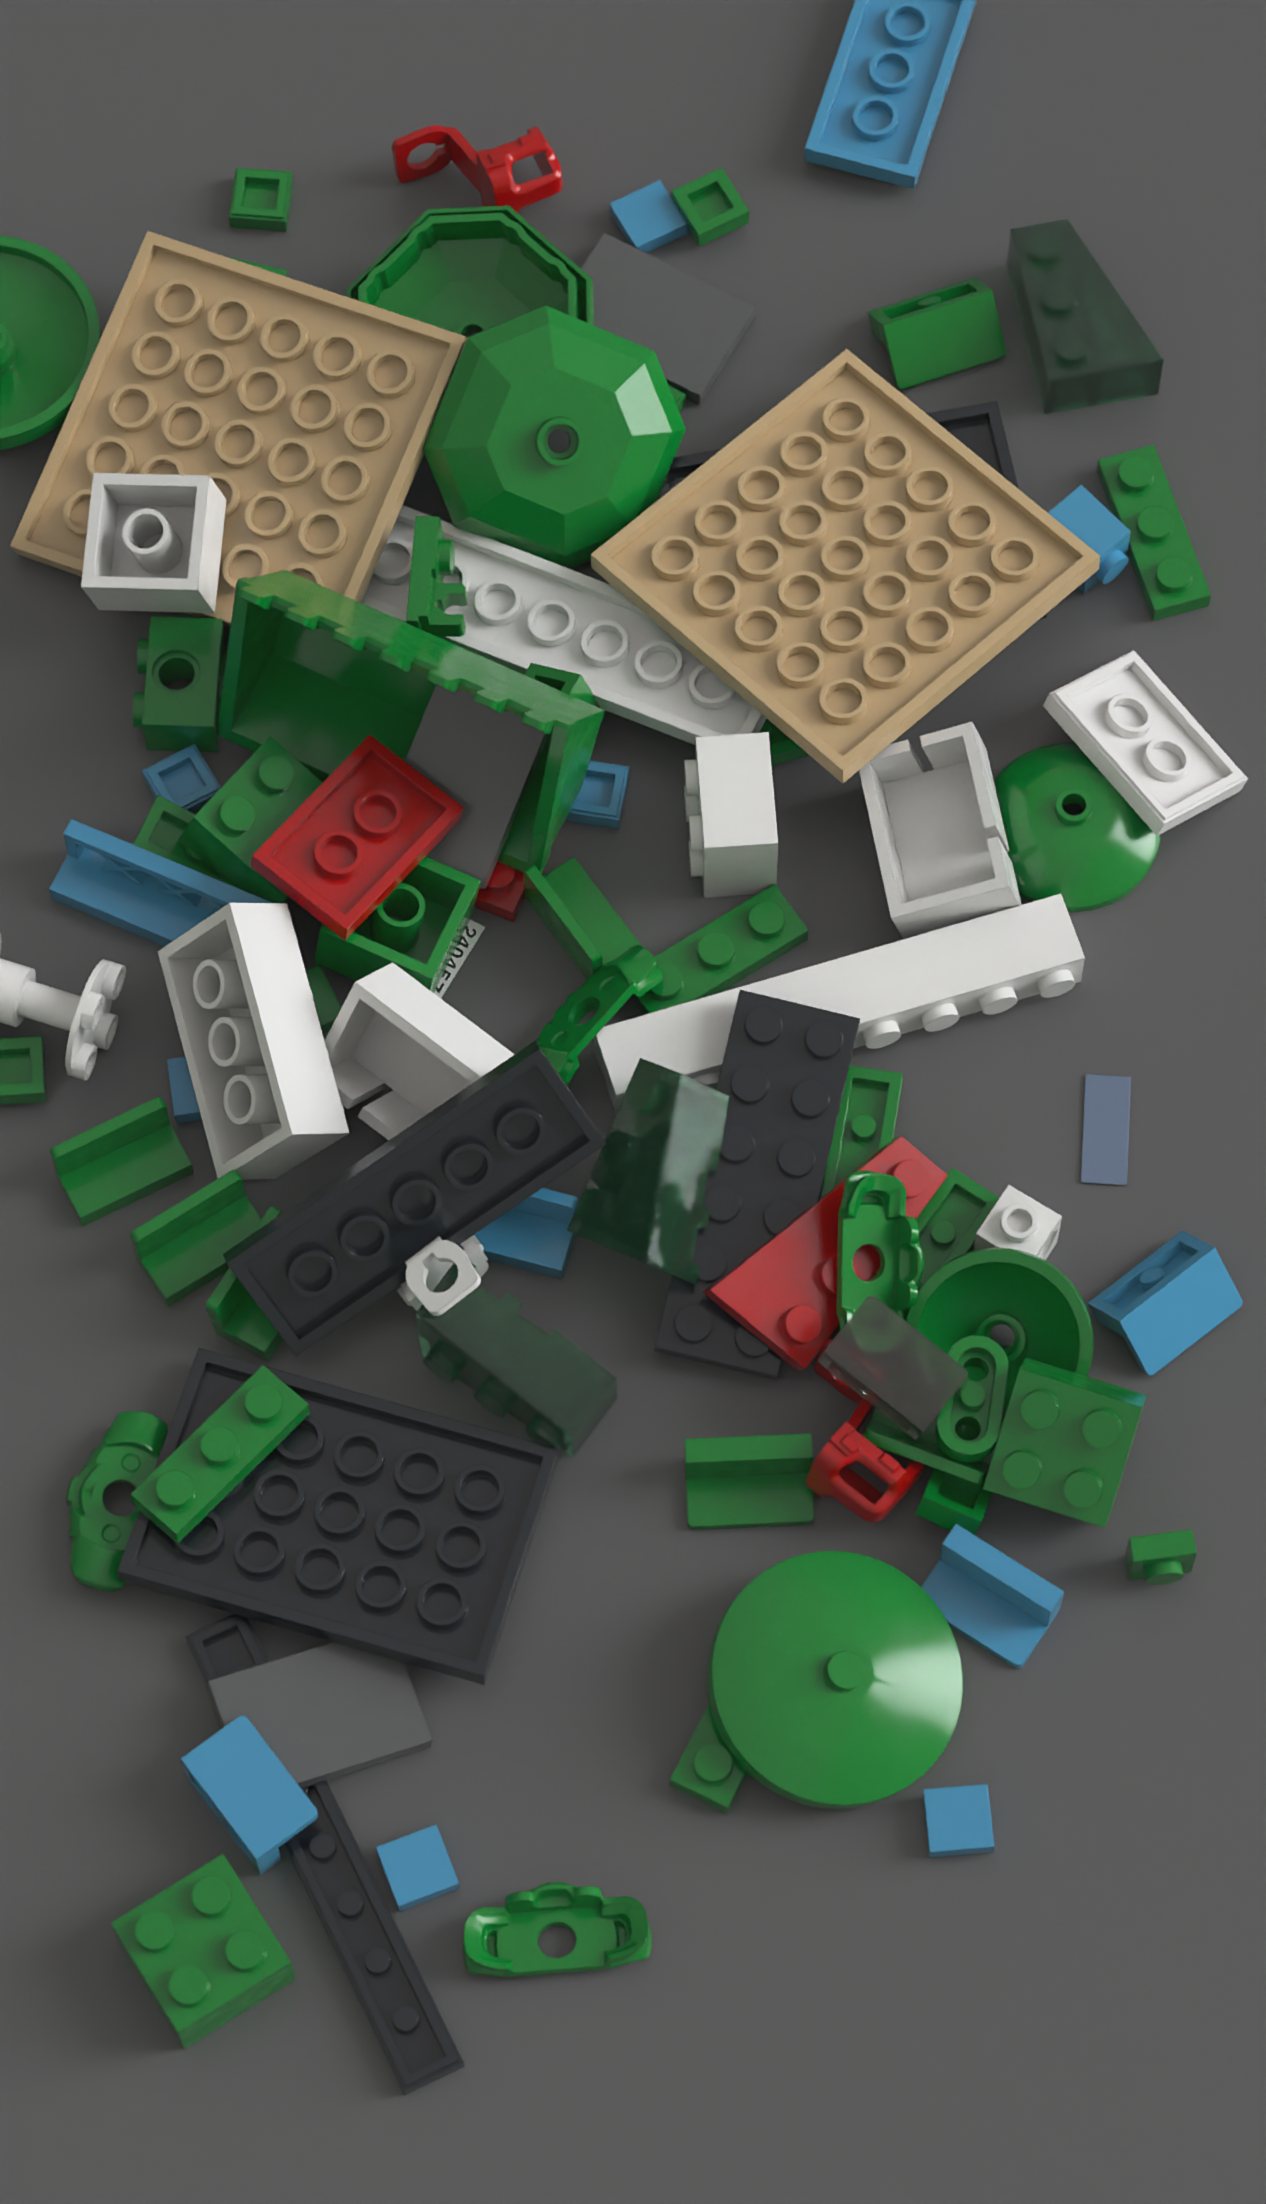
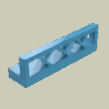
(137, 886)

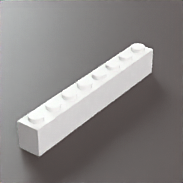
(891, 988)

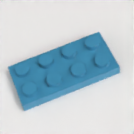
(888, 87)

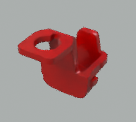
(486, 170)
(833, 1478)

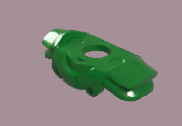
(603, 991)
(876, 1215)
(100, 1538)
(605, 1929)

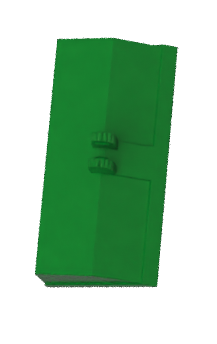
(334, 671)

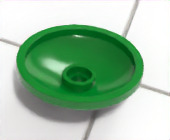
(1081, 856)
(1009, 1290)

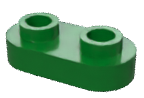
(974, 1402)

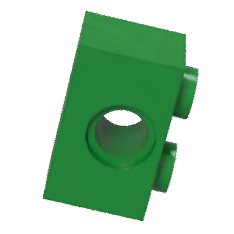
(181, 650)

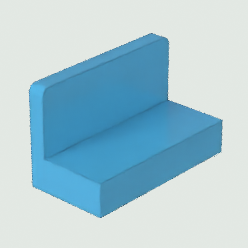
(533, 1234)
(1168, 1301)
(992, 1597)
(249, 1791)

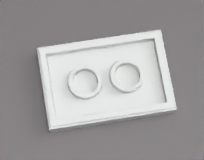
(1145, 742)

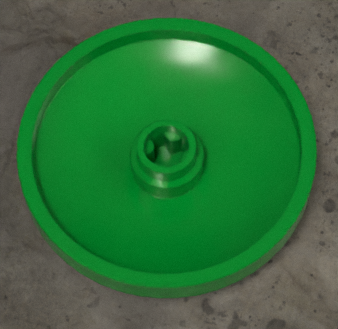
(44, 339)
(834, 1680)

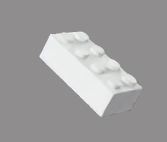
(253, 1041)

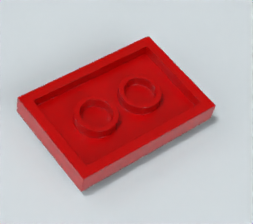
(356, 837)

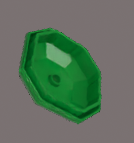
(473, 272)
(496, 422)

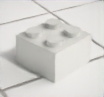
(153, 542)
(731, 814)

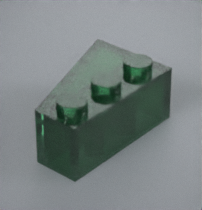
(1076, 324)
(654, 1171)

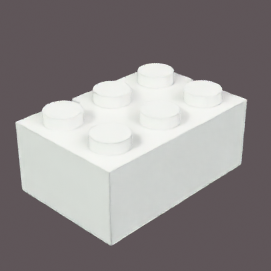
(939, 832)
(405, 1039)

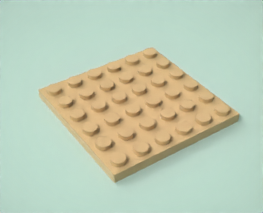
(273, 389)
(845, 564)

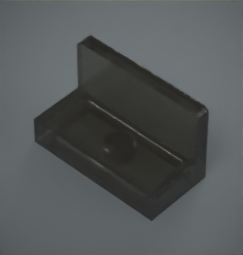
(893, 1367)

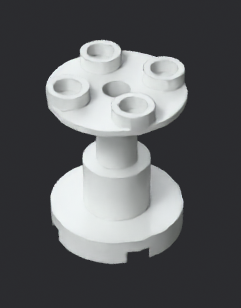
(83, 1015)

